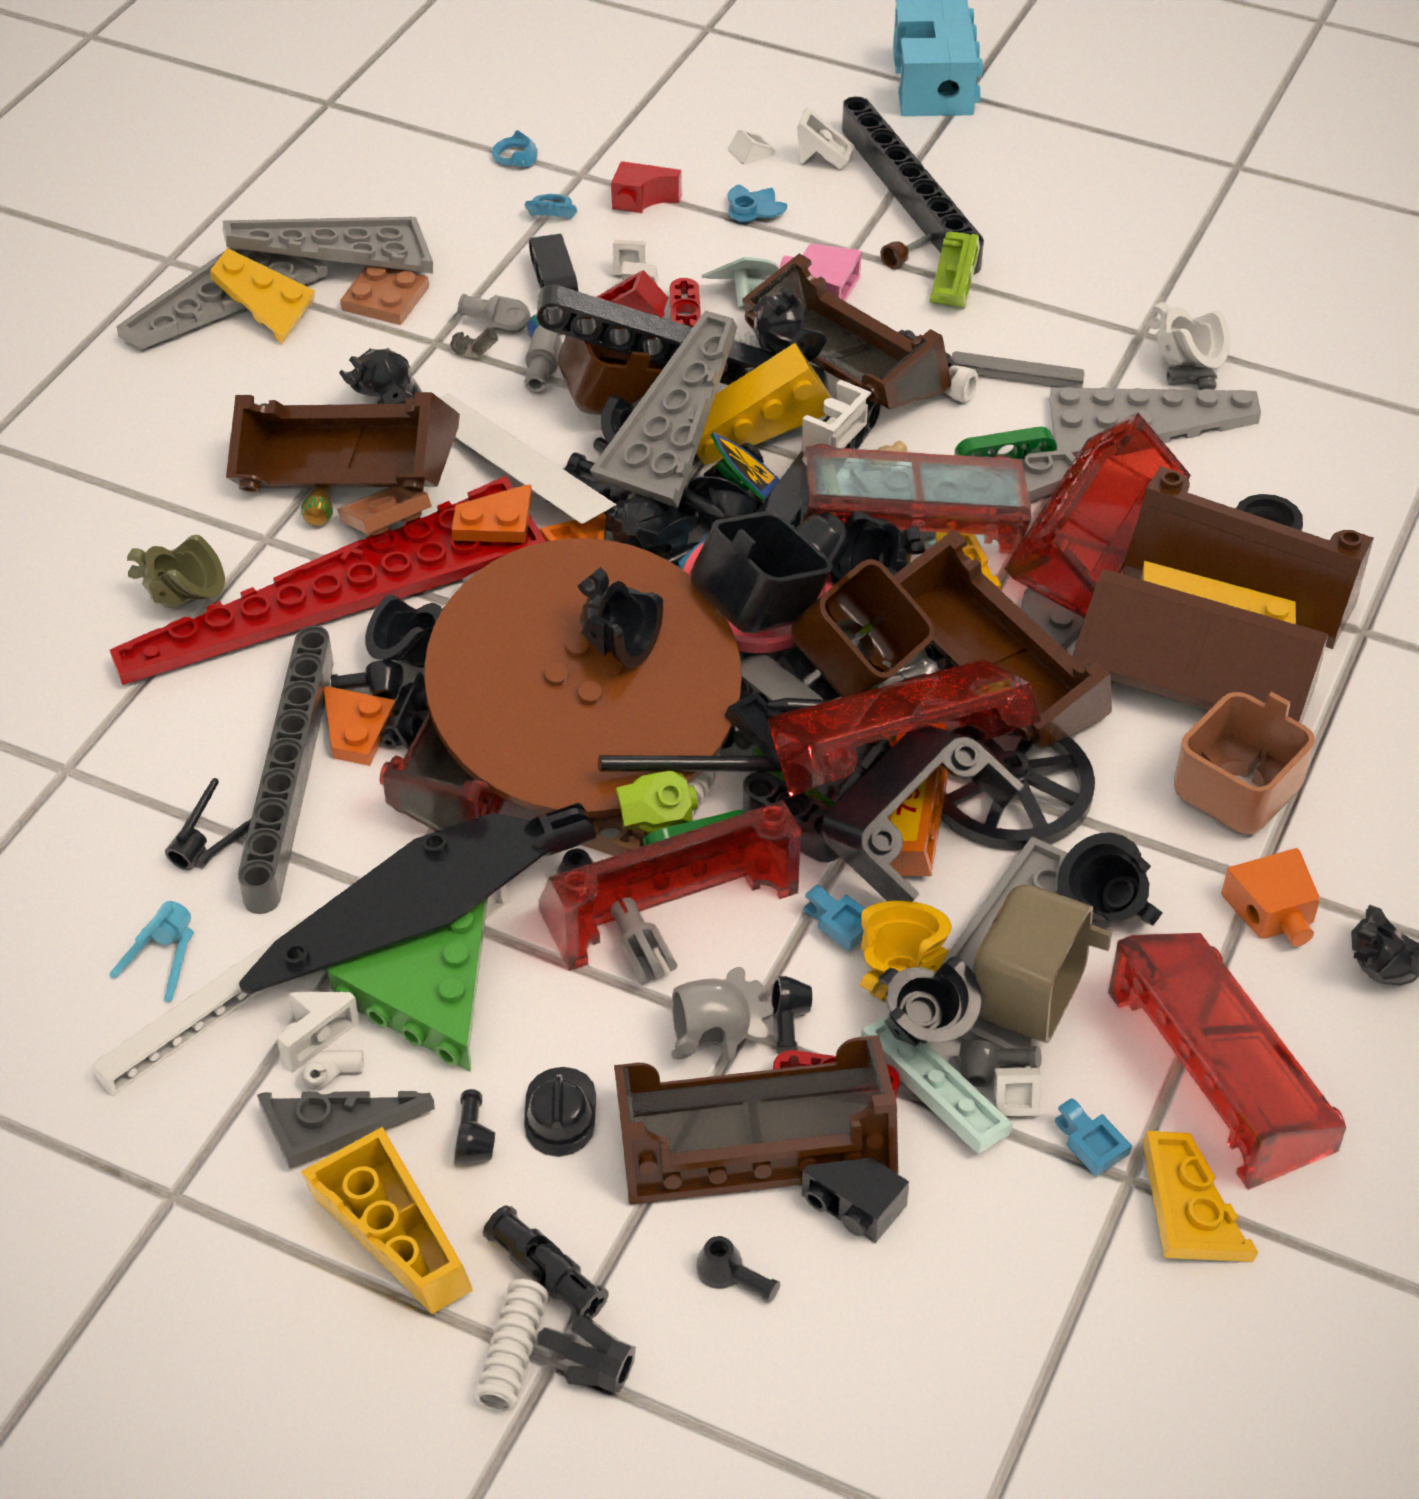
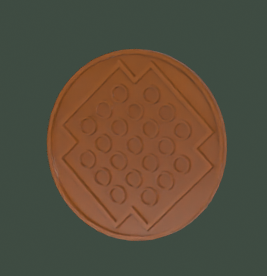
(537, 704)

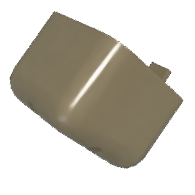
(1035, 960)

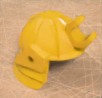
(901, 937)

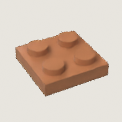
(384, 294)
(379, 510)

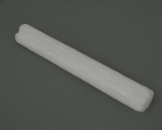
(1020, 370)

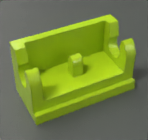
(955, 269)

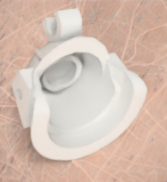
(1189, 339)

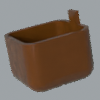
(599, 372)
(860, 598)

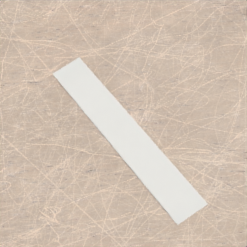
(527, 464)

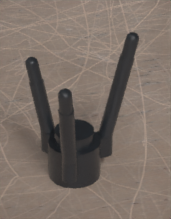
(189, 843)

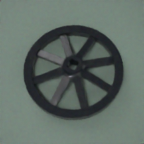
(1027, 773)

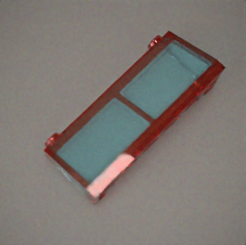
(920, 490)

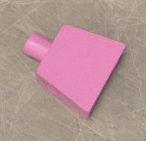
(837, 265)

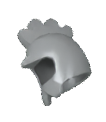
(718, 1013)

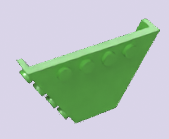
(422, 986)

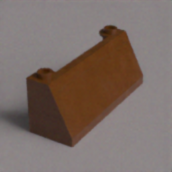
(341, 444)
(1250, 553)
(980, 622)
(1196, 646)

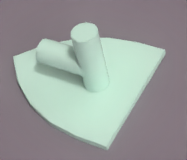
(744, 272)

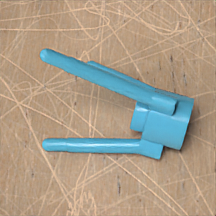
(167, 926)

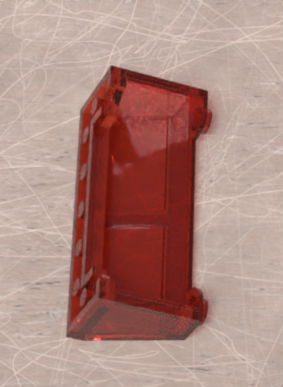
(1091, 514)
(821, 740)
(752, 845)
(1229, 1052)

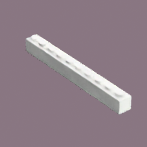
(177, 1026)

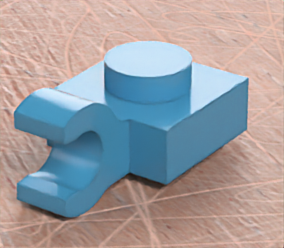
(836, 918)
(1092, 1141)

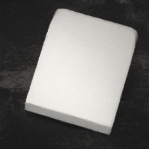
(750, 147)

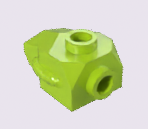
(656, 801)

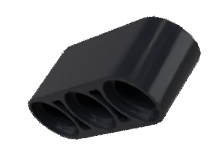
(552, 261)
(765, 789)

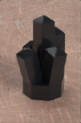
(604, 1356)

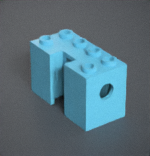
(936, 57)

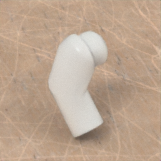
(329, 1064)

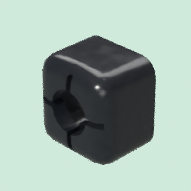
(759, 571)

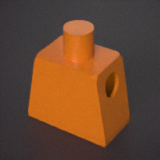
(1274, 896)

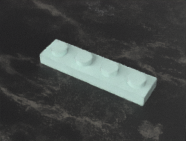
(943, 1089)

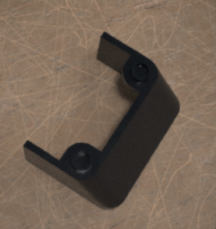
(859, 822)

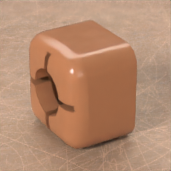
(1232, 742)

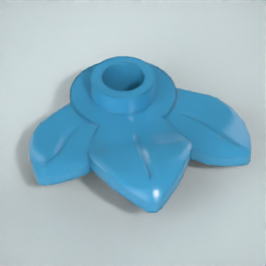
(751, 205)

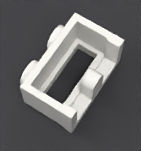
(846, 420)

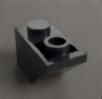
(857, 1193)

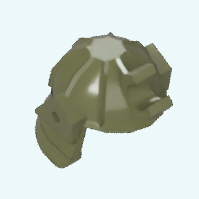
(181, 574)

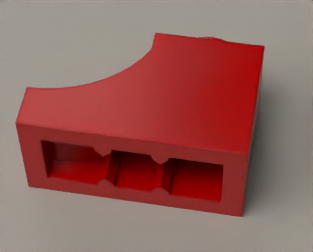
(643, 185)
(639, 294)

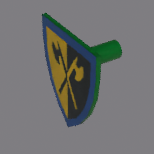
(744, 468)

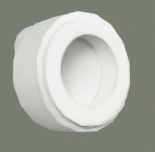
(963, 383)

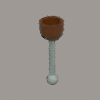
(897, 253)

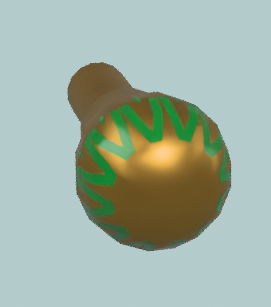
(317, 507)

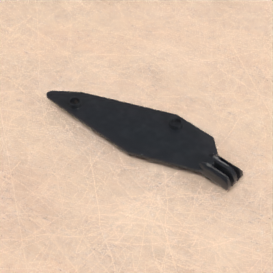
(419, 891)

